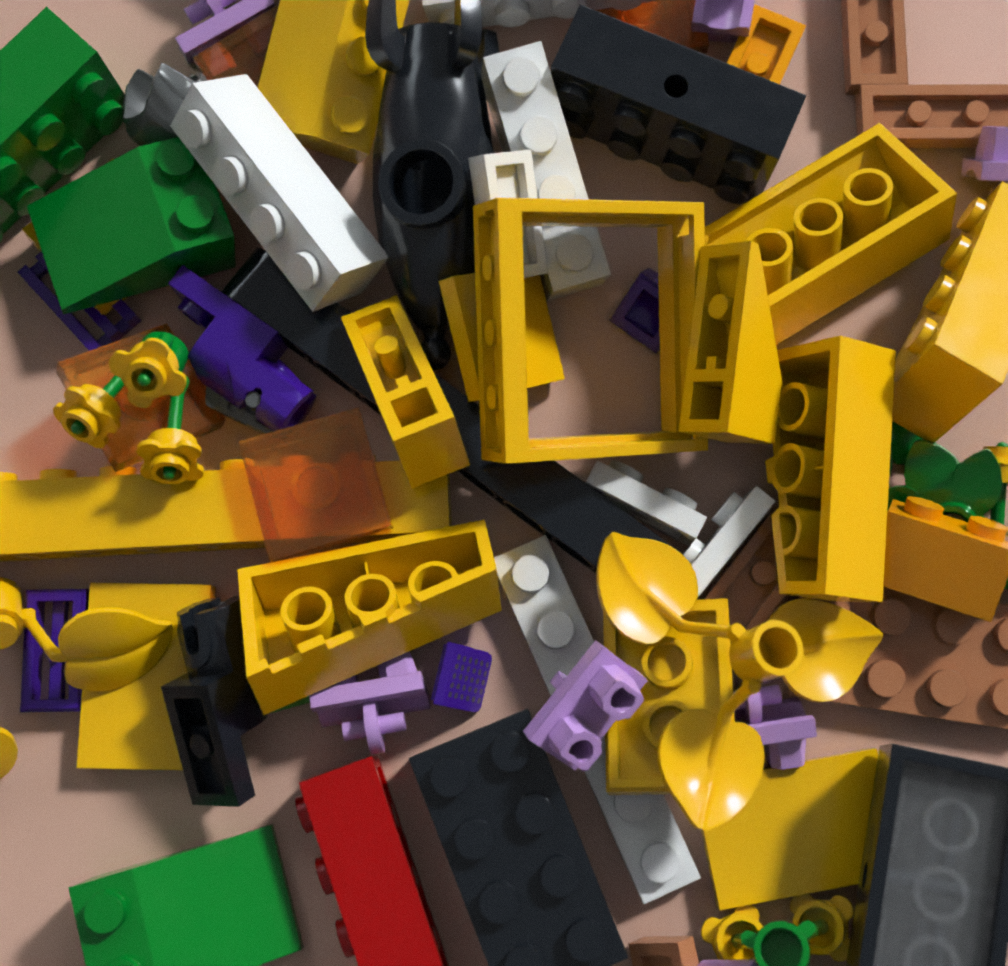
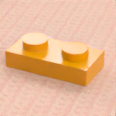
(769, 45)

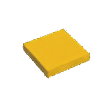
(541, 346)

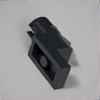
(213, 703)

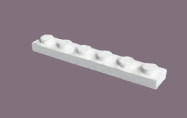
(558, 640)

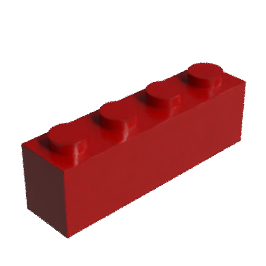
(369, 867)

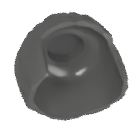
(153, 103)

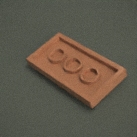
(932, 662)

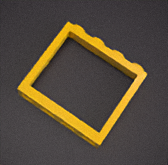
(503, 329)

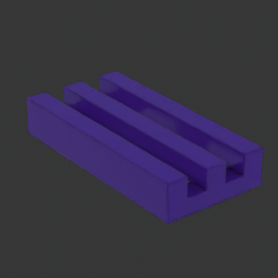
(112, 332)
(33, 652)

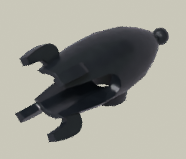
(426, 131)

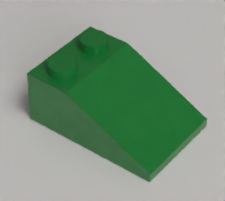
(132, 226)
(191, 907)

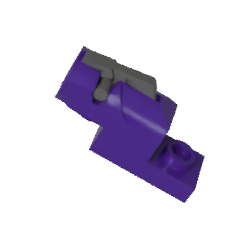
(240, 360)

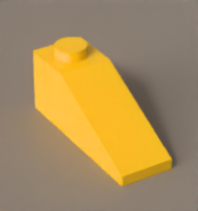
(732, 350)
(406, 392)

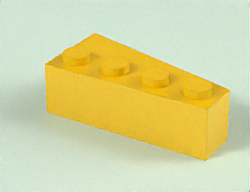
(961, 334)
(833, 469)
(359, 606)

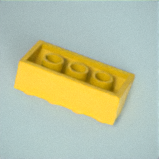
(323, 75)
(840, 226)

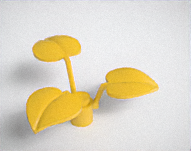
(808, 642)
(99, 648)

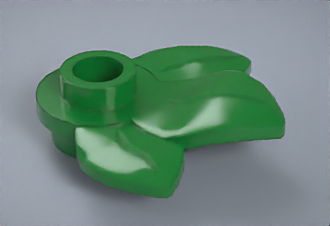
(961, 487)

